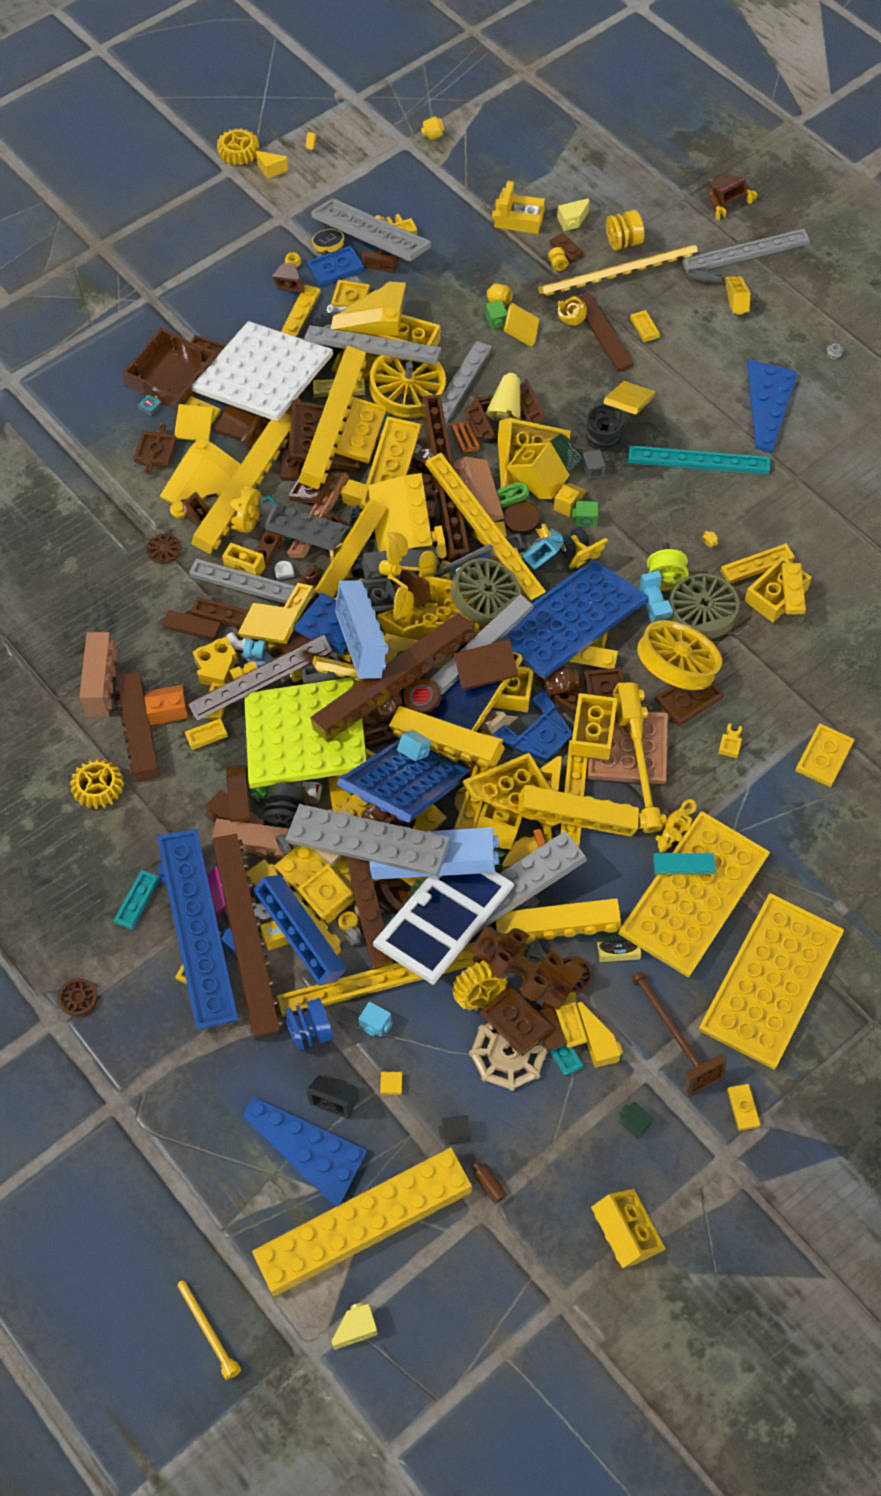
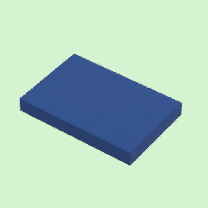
(335, 266)

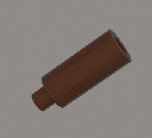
(489, 1183)

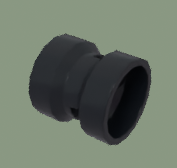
(357, 569)

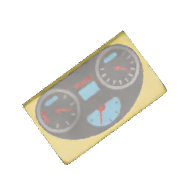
(618, 951)

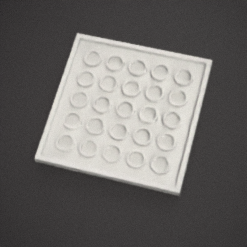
(262, 370)

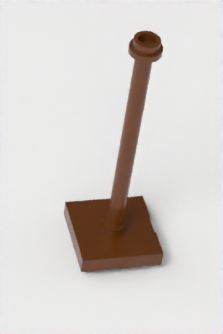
(702, 1074)

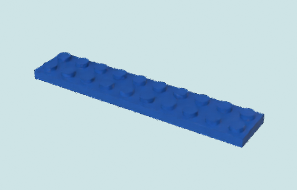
(197, 929)

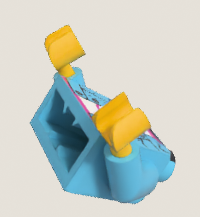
(543, 547)

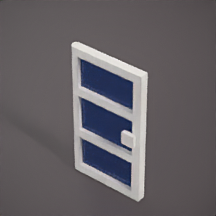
(441, 921)

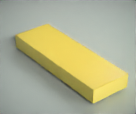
(322, 388)

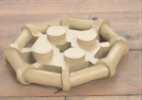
(504, 1063)

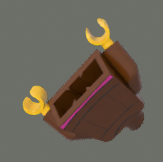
(727, 189)

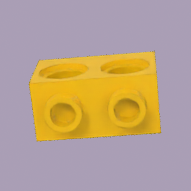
(213, 653)

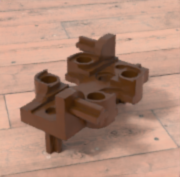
(541, 980)

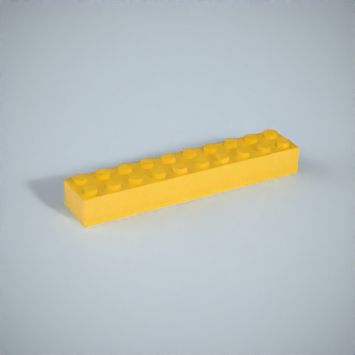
(362, 1222)

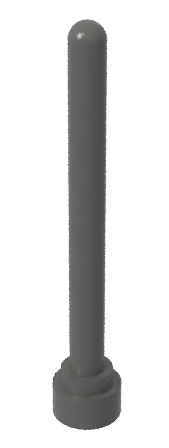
(447, 568)

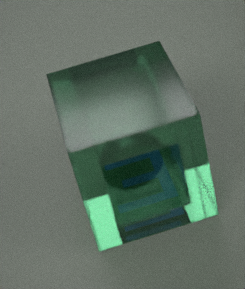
(635, 1119)

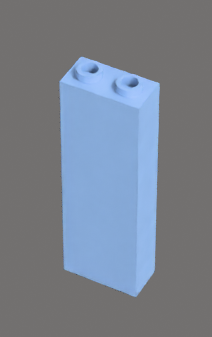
(468, 853)

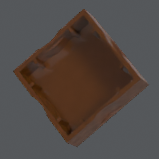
(168, 368)

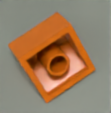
(166, 704)

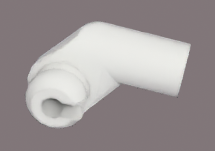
(333, 309)
(236, 644)

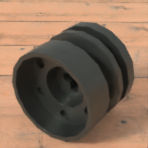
(604, 427)
(283, 803)

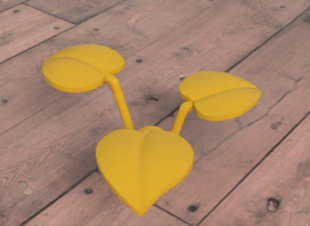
(396, 549)

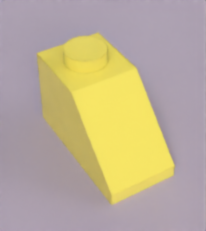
(572, 214)
(355, 1326)

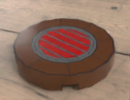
(422, 696)

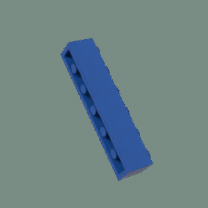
(299, 930)

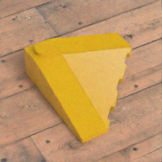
(376, 313)
(513, 436)
(202, 470)
(503, 784)

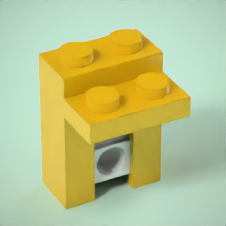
(518, 211)

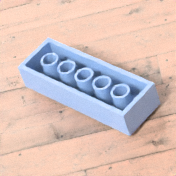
(361, 629)

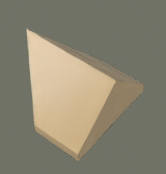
(495, 721)

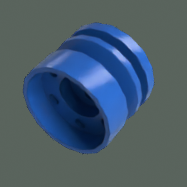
(309, 1024)

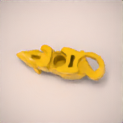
(676, 824)

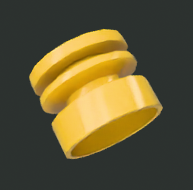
(625, 230)

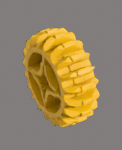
(238, 147)
(95, 793)
(477, 986)

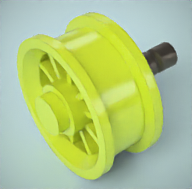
(670, 564)

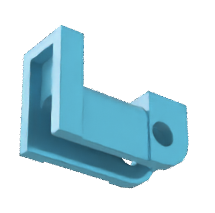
(656, 605)

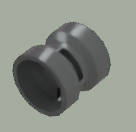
(283, 845)

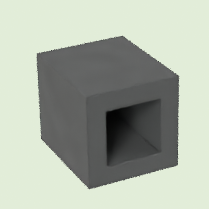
(593, 464)

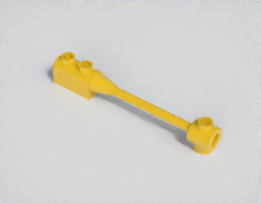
(632, 715)

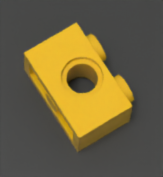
(243, 559)

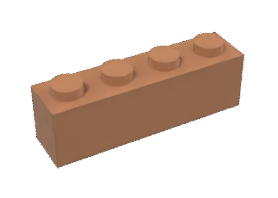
(256, 838)

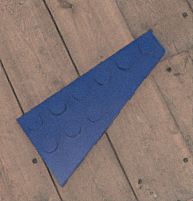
(769, 398)

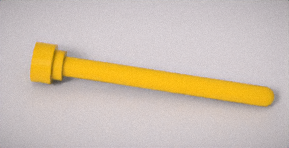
(229, 1367)

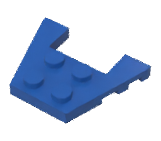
(544, 736)

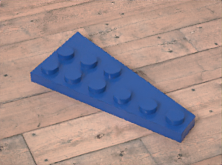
(315, 1153)

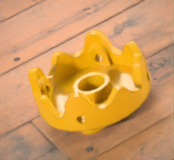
(248, 513)

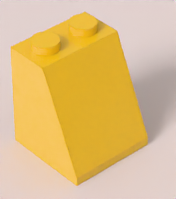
(539, 469)

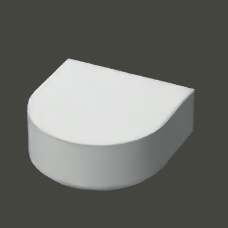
(284, 570)

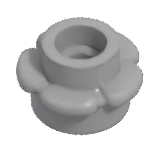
(834, 351)
(353, 935)

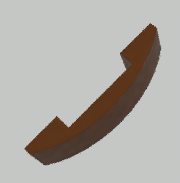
(237, 793)

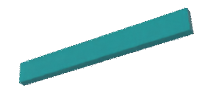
(699, 460)

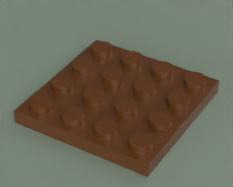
(303, 425)

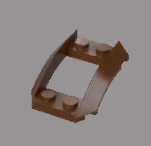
(479, 420)

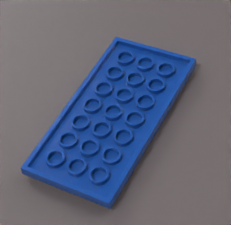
(573, 617)
(401, 783)

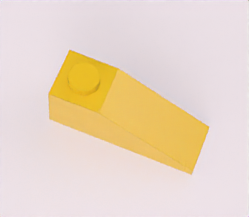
(737, 294)
(601, 1042)

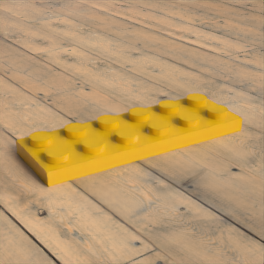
(393, 453)

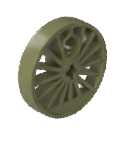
(483, 590)
(712, 606)

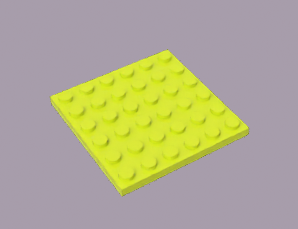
(282, 737)

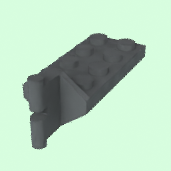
(300, 525)

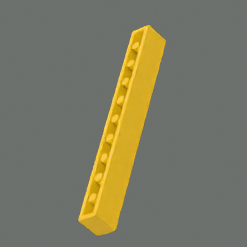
(332, 416)
(248, 474)

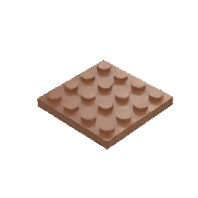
(623, 761)

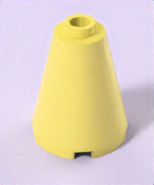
(506, 400)

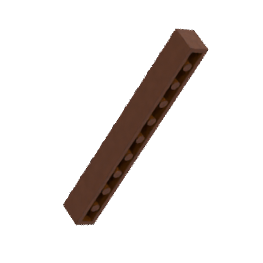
(437, 443)
(398, 674)
(245, 936)

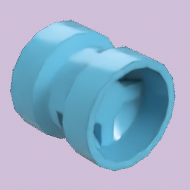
(254, 649)

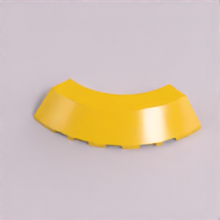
(421, 621)

